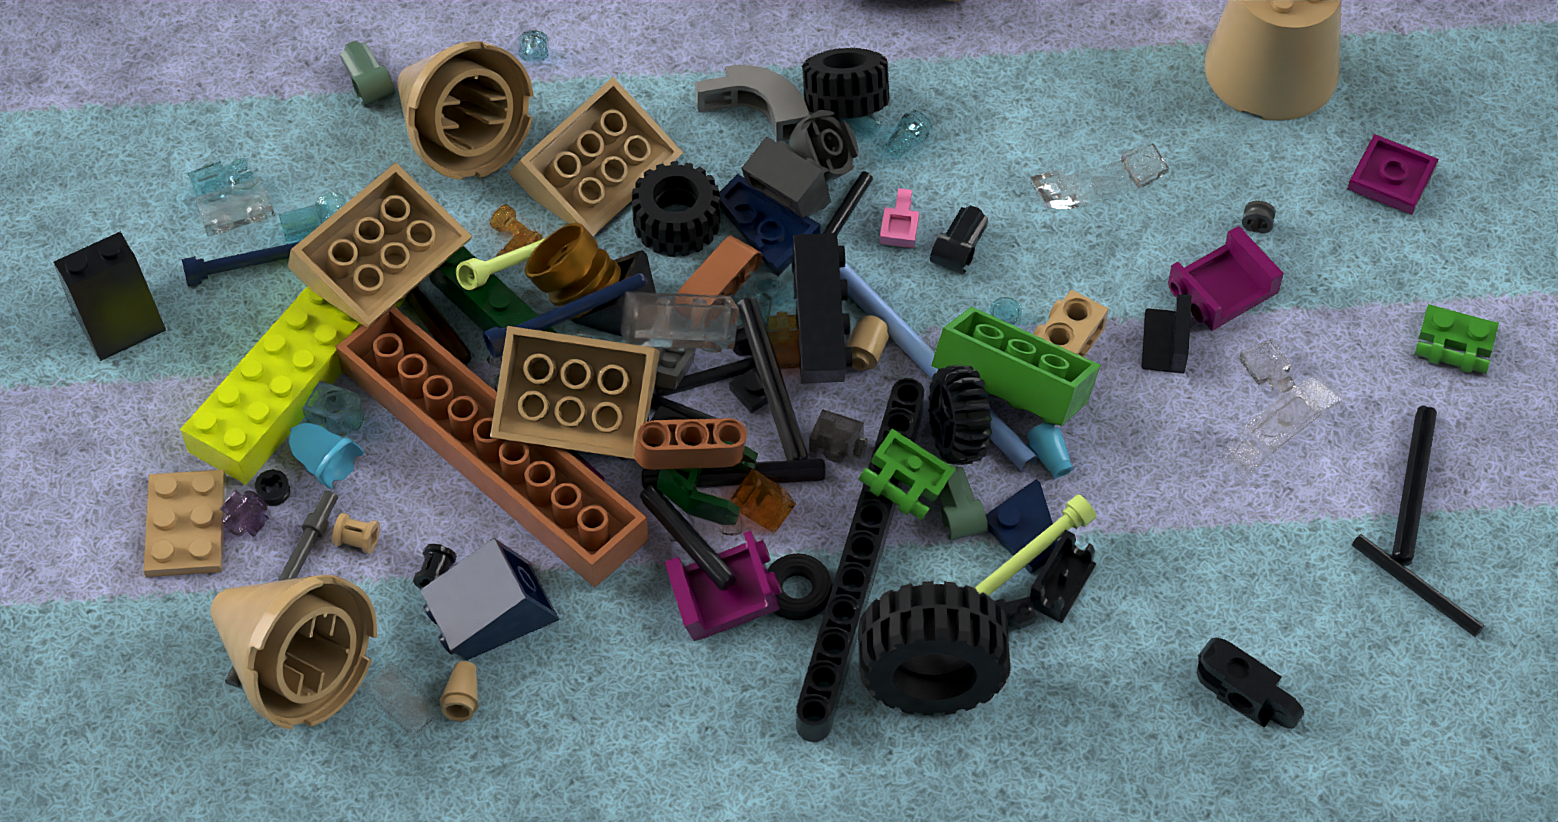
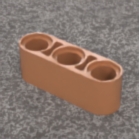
(724, 269)
(705, 433)

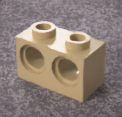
(1075, 334)

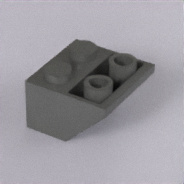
(787, 178)

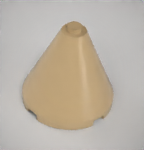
(466, 108)
(297, 644)

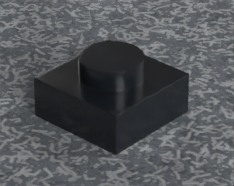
(749, 390)

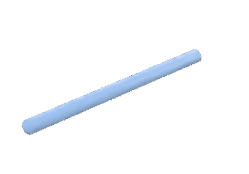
(923, 356)

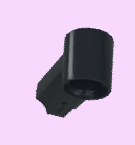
(958, 244)

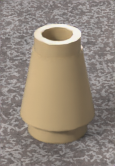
(461, 692)

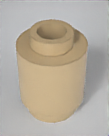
(867, 342)

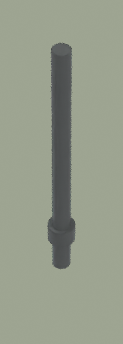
(313, 527)

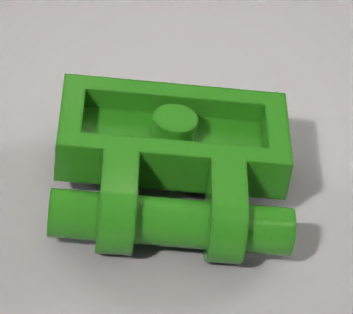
(1458, 332)
(911, 466)

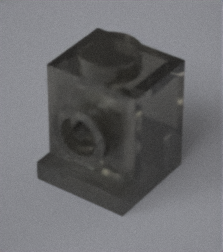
(837, 438)

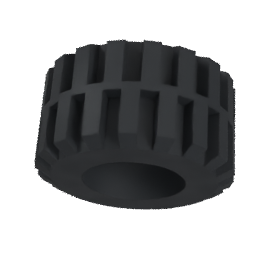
(846, 82)
(682, 229)

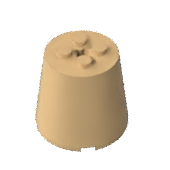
(1275, 56)

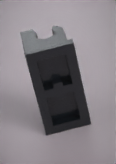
(1062, 578)

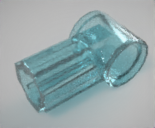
(301, 222)

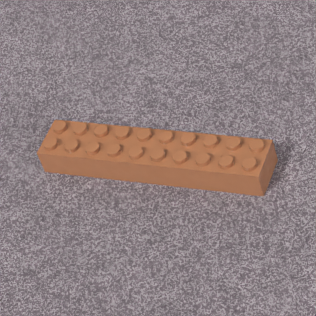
(454, 414)

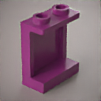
(1227, 280)
(710, 610)

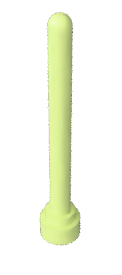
(475, 272)
(1076, 514)

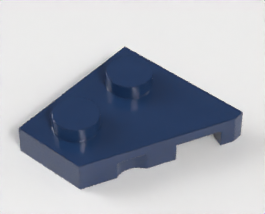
(1021, 521)

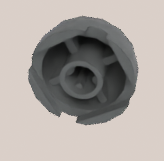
(826, 142)

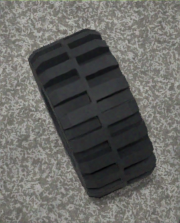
(933, 648)

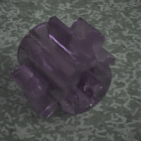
(244, 513)

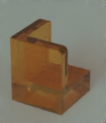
(763, 501)

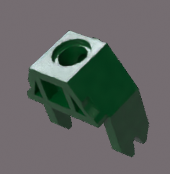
(681, 489)

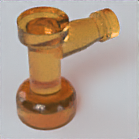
(505, 219)

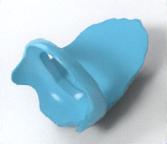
(323, 452)

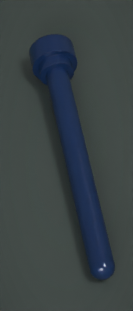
(198, 269)
(495, 337)

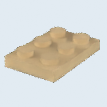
(184, 523)

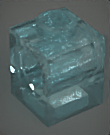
(331, 399)

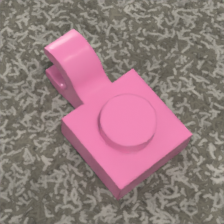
(899, 223)

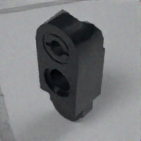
(1246, 684)

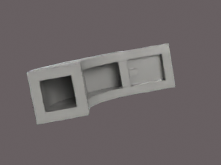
(758, 90)

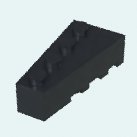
(819, 308)

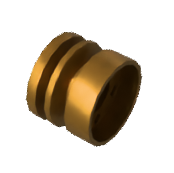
(571, 265)

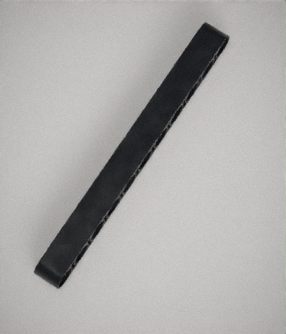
(858, 571)

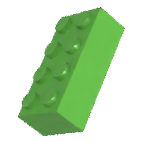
(1018, 365)

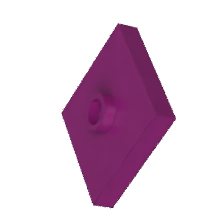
(1393, 174)

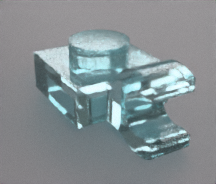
(218, 177)

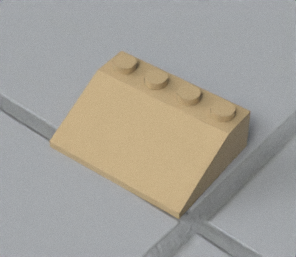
(595, 158)
(377, 247)
(573, 392)

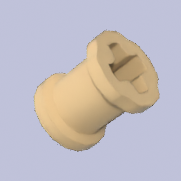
(355, 533)

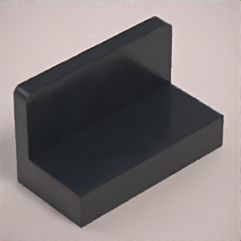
(1167, 337)

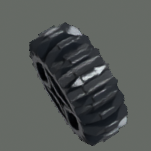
(959, 414)

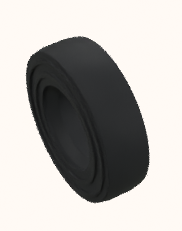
(815, 572)

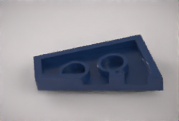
(764, 222)

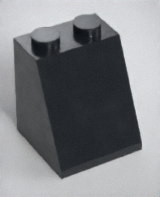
(109, 296)

